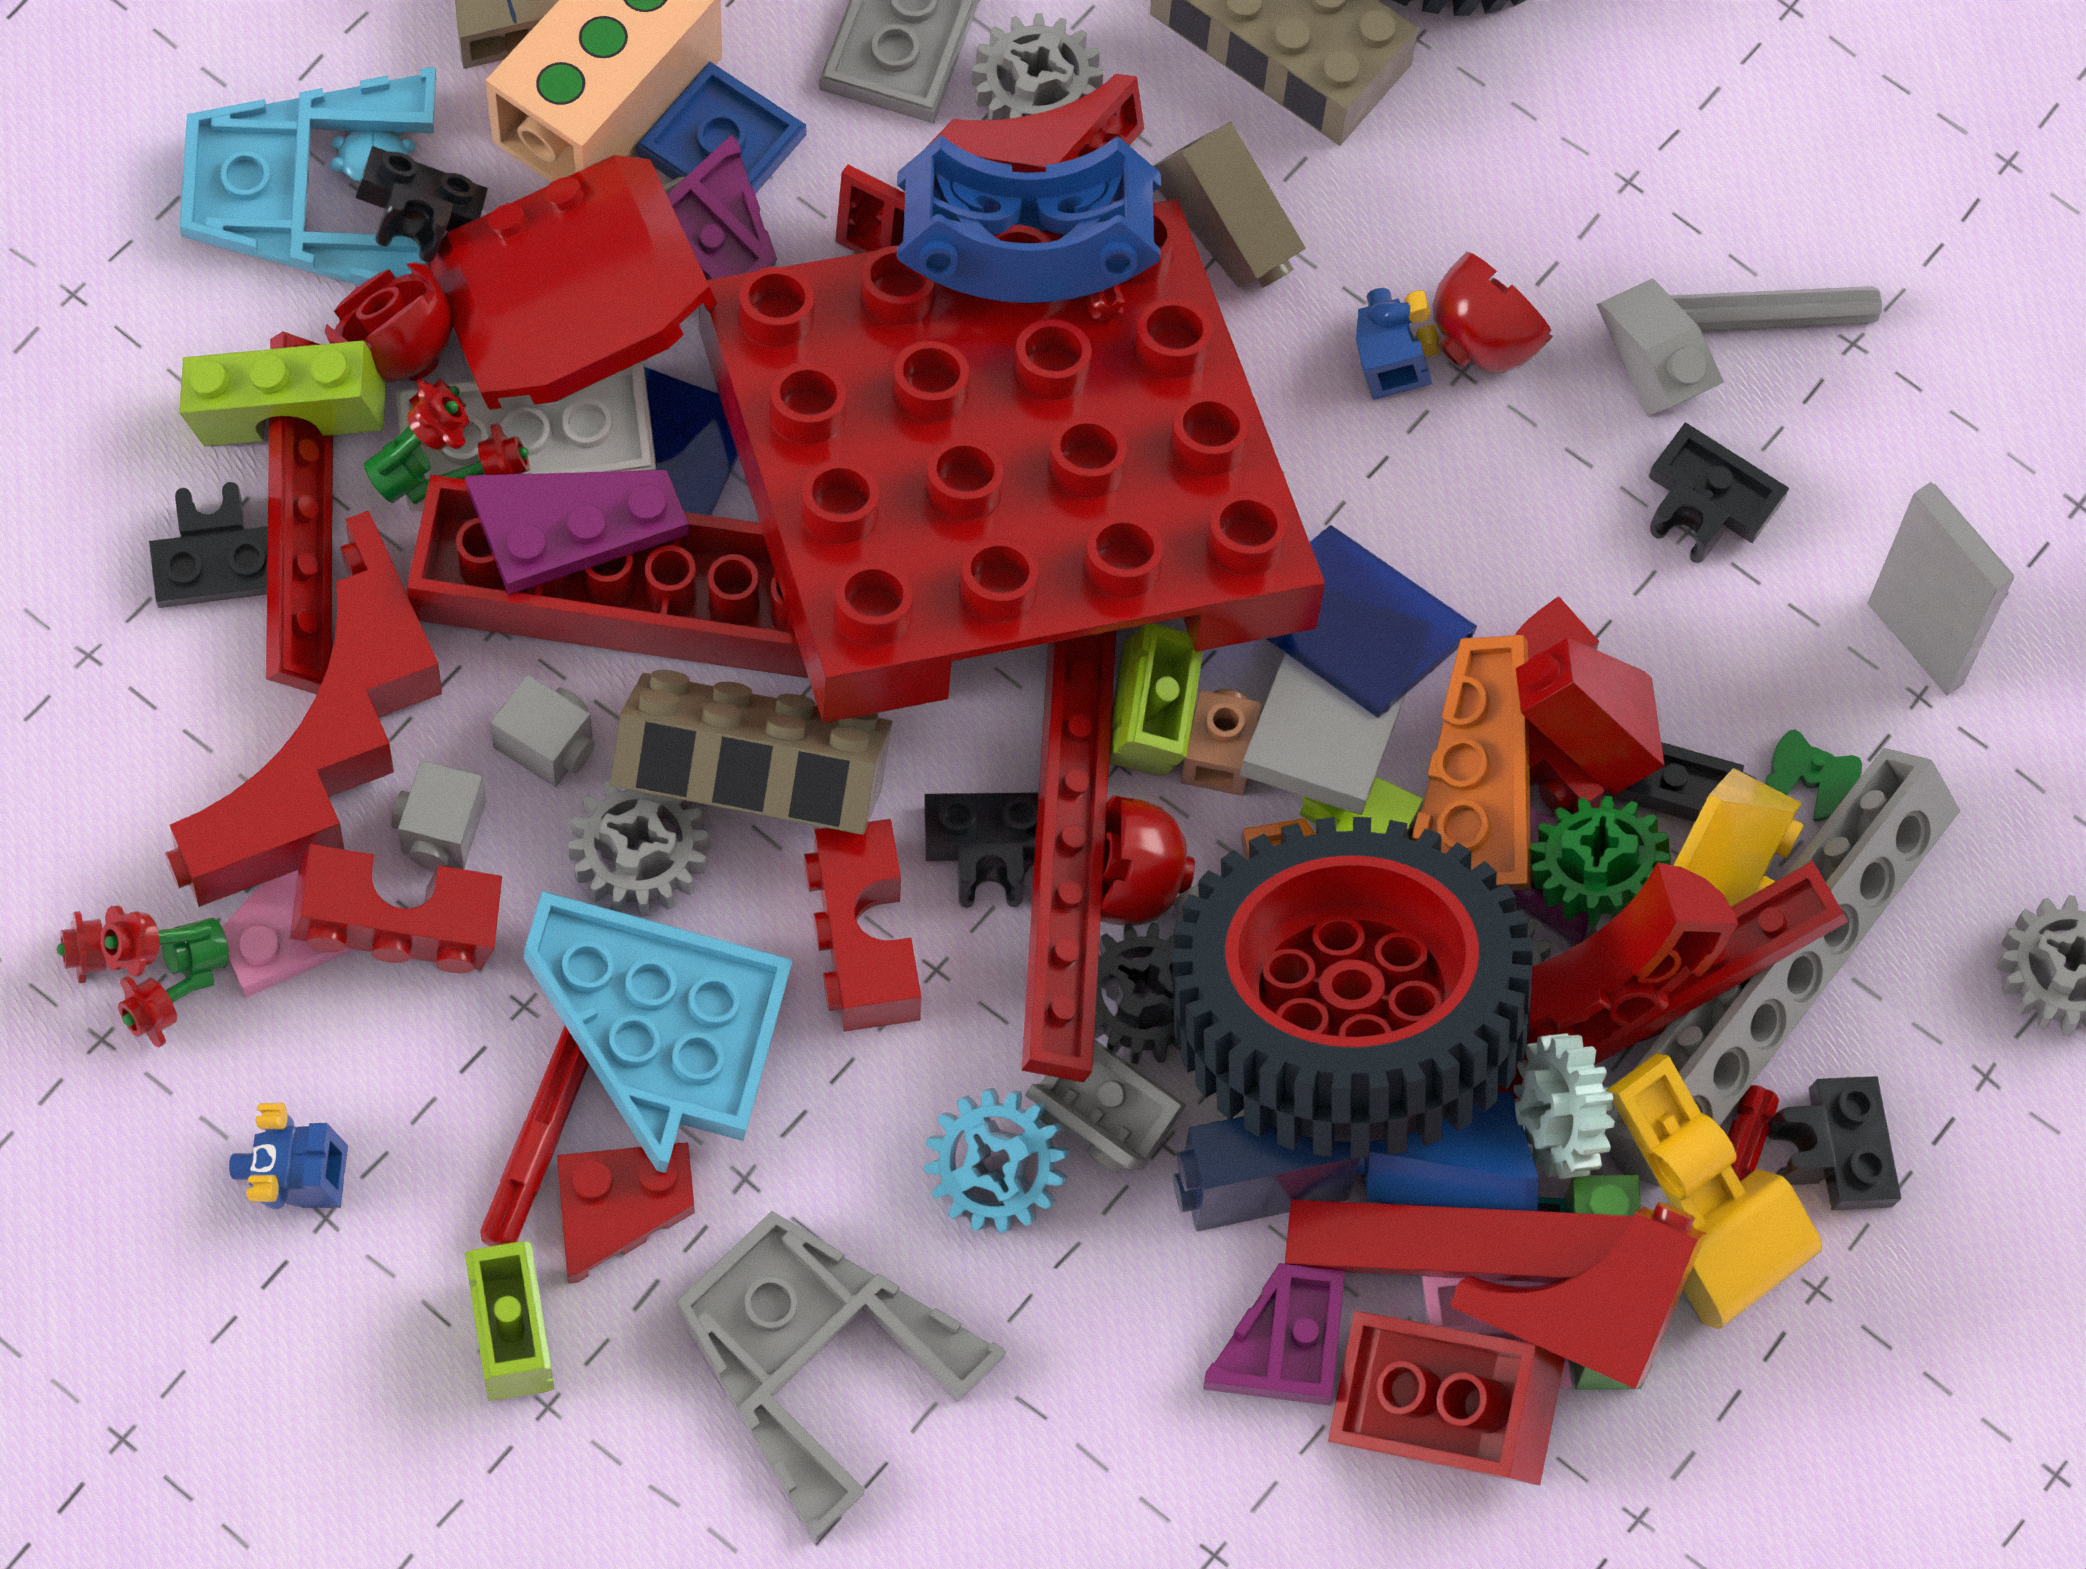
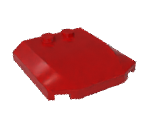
(570, 282)

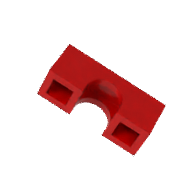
(342, 910)
(871, 978)

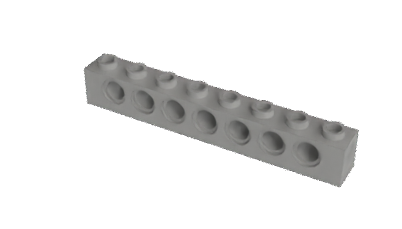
(1865, 859)

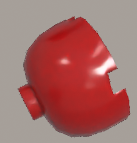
(1486, 319)
(400, 320)
(1142, 862)

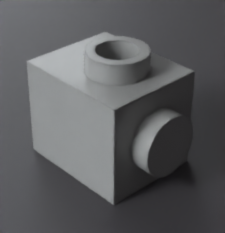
(544, 730)
(439, 815)

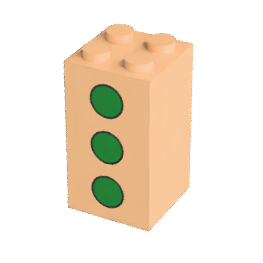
(597, 78)

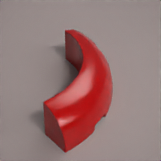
(1633, 962)

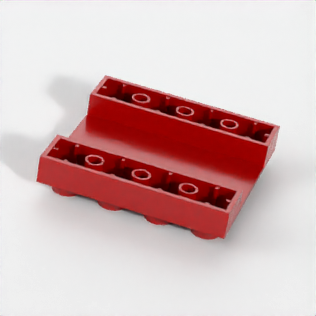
(1000, 469)

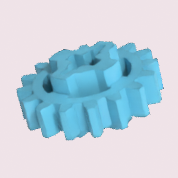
(982, 1137)

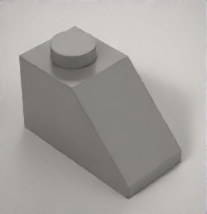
(1659, 346)

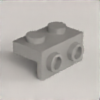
(1113, 1110)

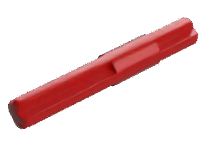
(535, 1143)

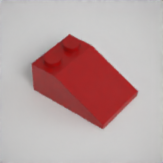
(1447, 1397)

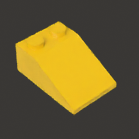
(1740, 835)

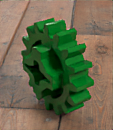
(1570, 853)

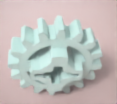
(1564, 1105)

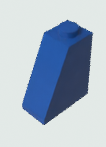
(1471, 1168)

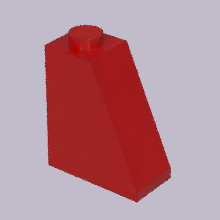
(1594, 712)

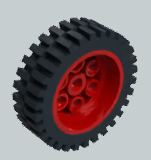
(1352, 986)

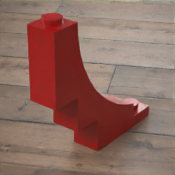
(373, 670)

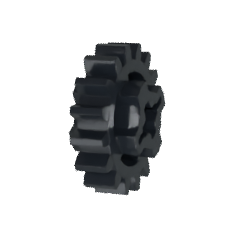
(1124, 978)

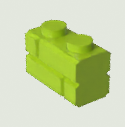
(1154, 700)
(509, 1320)

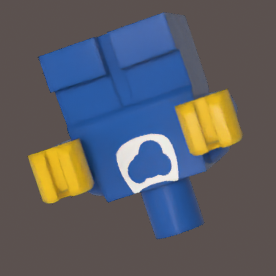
(1386, 346)
(292, 1163)

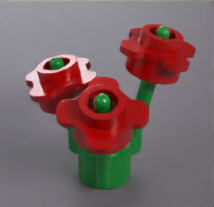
(437, 422)
(133, 943)

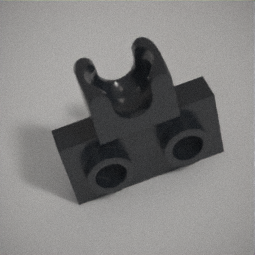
(417, 199)
(1711, 492)
(213, 555)
(985, 835)
(1841, 1141)

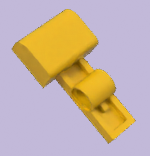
(1751, 1225)

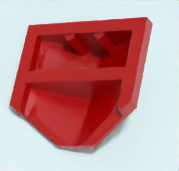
(868, 212)

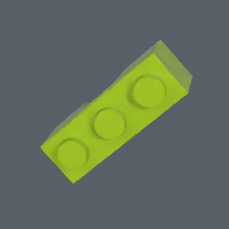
(327, 384)

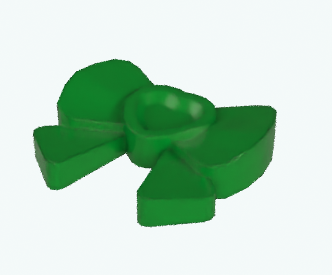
(1832, 775)

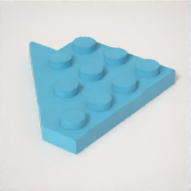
(660, 1015)

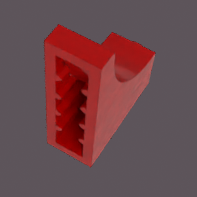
(1055, 134)
(1611, 1312)

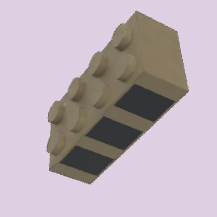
(1310, 56)
(749, 752)

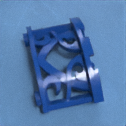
(964, 200)

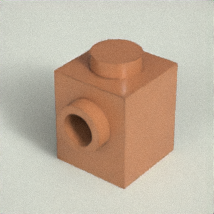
(1220, 740)

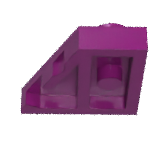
(723, 215)
(1286, 1339)

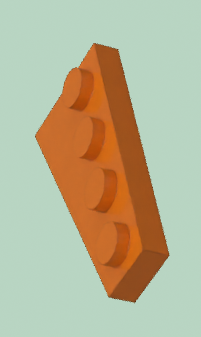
(1483, 762)

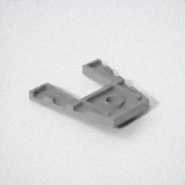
(774, 1310)

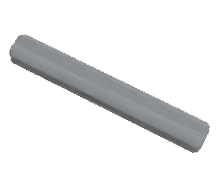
(1782, 307)

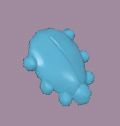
(357, 146)

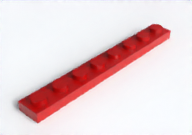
(1069, 858)

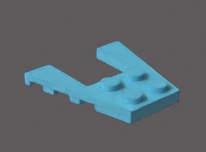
(252, 175)

